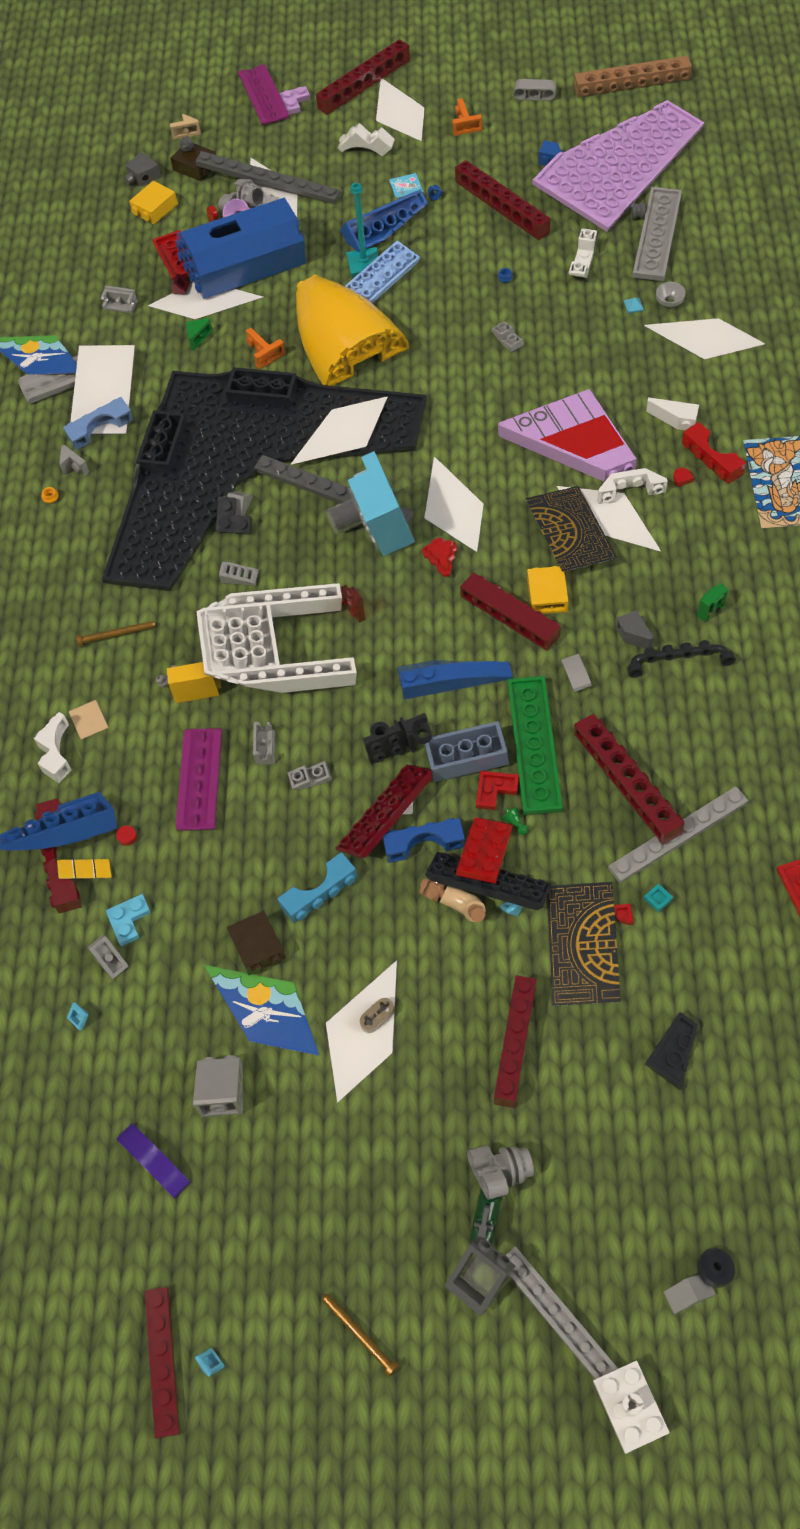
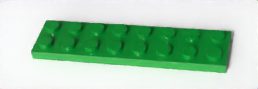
(534, 746)

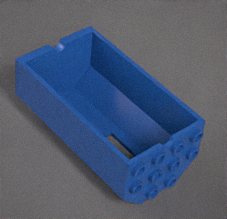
(242, 248)

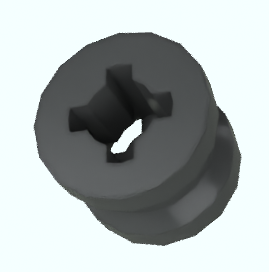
(638, 210)

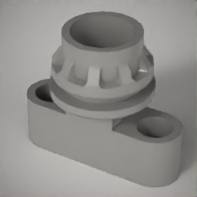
(246, 191)
(500, 1170)

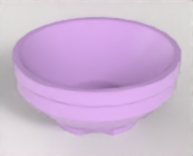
(234, 206)

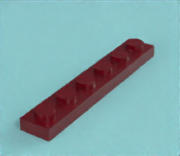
(162, 1363)

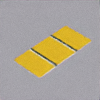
(84, 868)

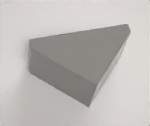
(242, 502)
(688, 1293)

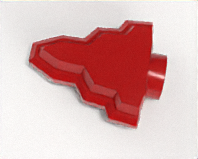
(441, 555)

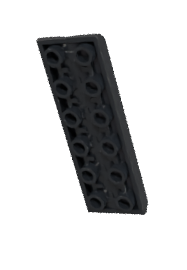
(508, 887)

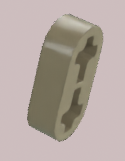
(373, 1012)

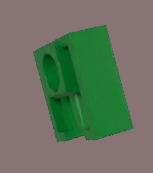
(711, 600)

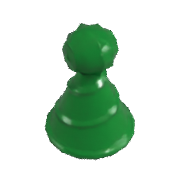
(513, 818)

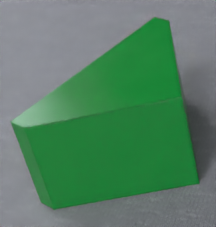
(198, 331)

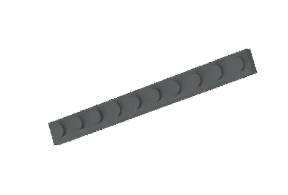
(268, 177)
(310, 482)

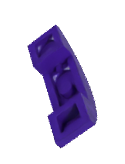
(153, 1160)

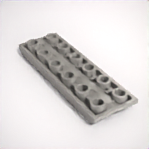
(44, 385)

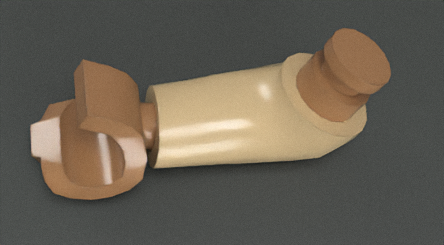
(456, 898)

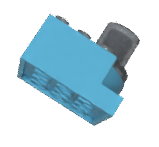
(374, 507)

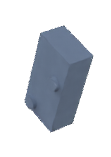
(466, 751)

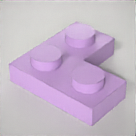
(292, 98)

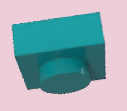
(658, 898)

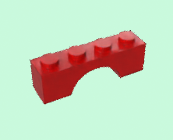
(726, 466)

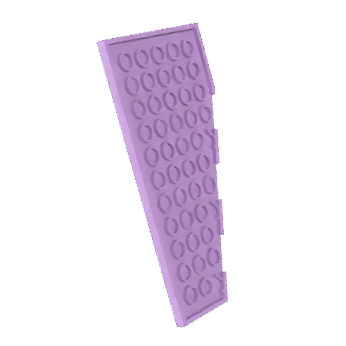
(616, 167)

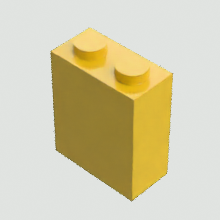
(153, 202)
(547, 590)
(191, 683)

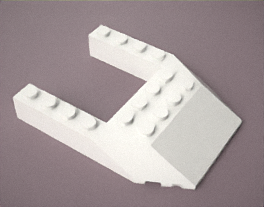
(242, 646)

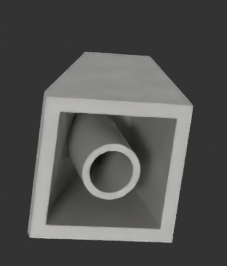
(219, 1086)

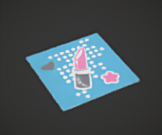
(405, 185)

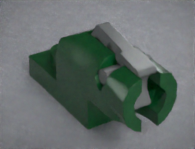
(485, 1217)

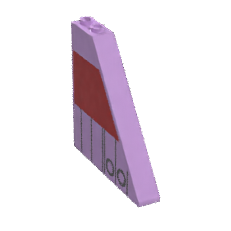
(573, 434)

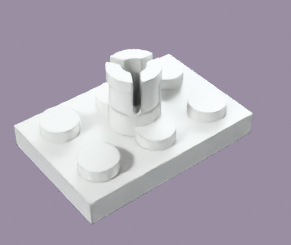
(631, 1407)

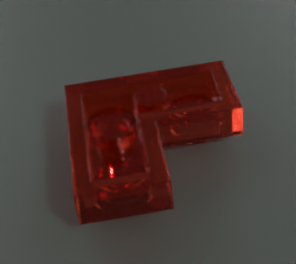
(354, 602)

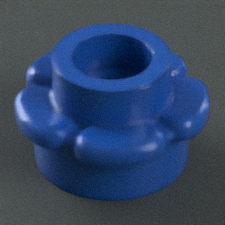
(434, 196)
(505, 275)

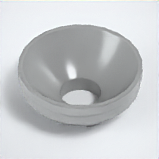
(670, 290)

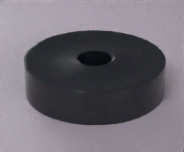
(709, 1274)

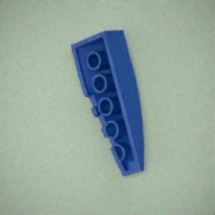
(384, 220)
(445, 676)
(69, 824)

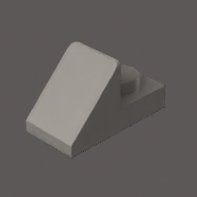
(70, 460)
(107, 956)

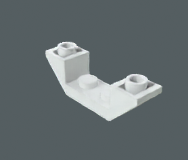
(584, 255)
(654, 483)

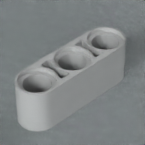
(535, 89)

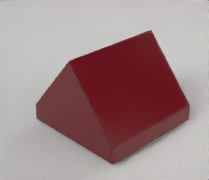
(179, 285)

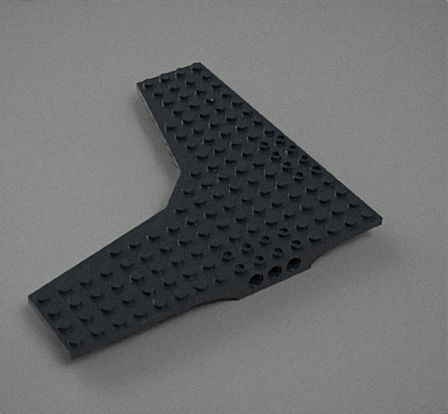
(209, 442)

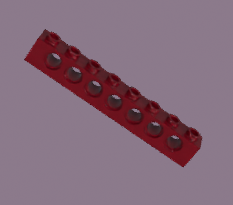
(362, 77)
(502, 200)
(663, 829)

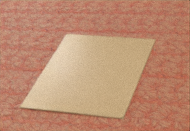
(88, 719)

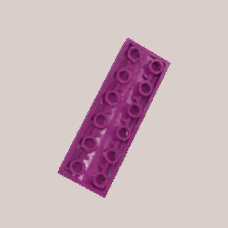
(263, 94)
(199, 779)

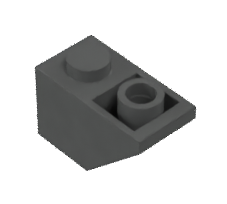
(633, 630)

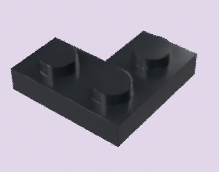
(228, 521)

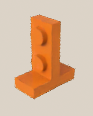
(465, 123)
(265, 353)

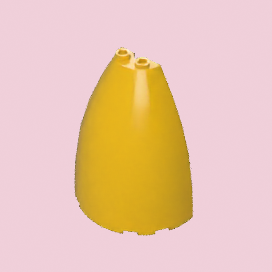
(342, 329)

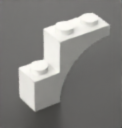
(358, 136)
(49, 741)

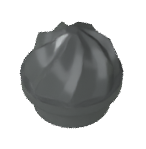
(186, 144)

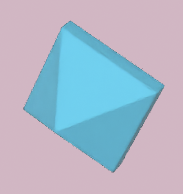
(633, 305)
(510, 908)
(77, 1016)
(209, 1362)

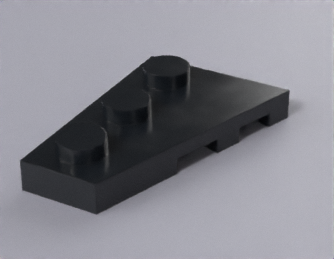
(673, 1051)

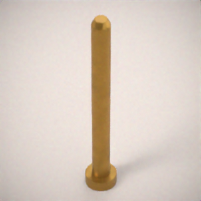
(113, 633)
(390, 1367)

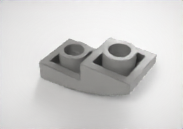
(507, 337)
(576, 672)
(309, 777)

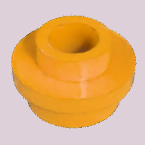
(49, 495)

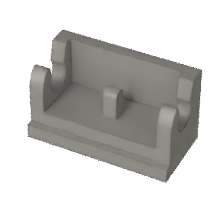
(119, 299)
(263, 744)

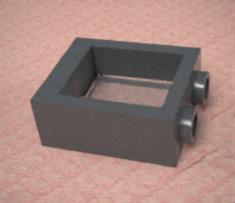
(480, 1275)

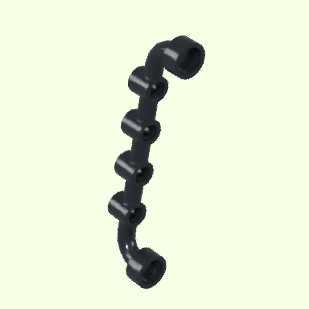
(668, 653)

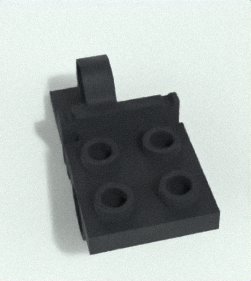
(392, 740)

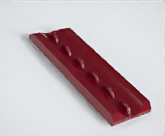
(385, 811)

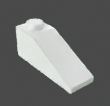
(674, 413)

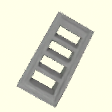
(238, 569)

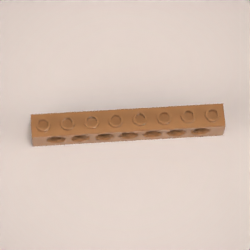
(632, 76)

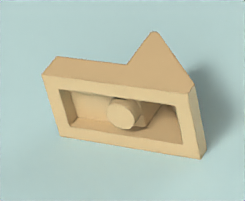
(188, 126)

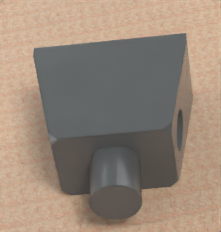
(142, 170)

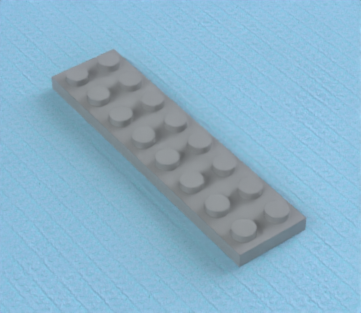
(657, 234)

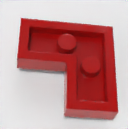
(492, 783)

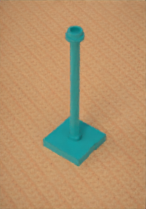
(360, 260)

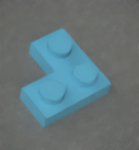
(122, 918)

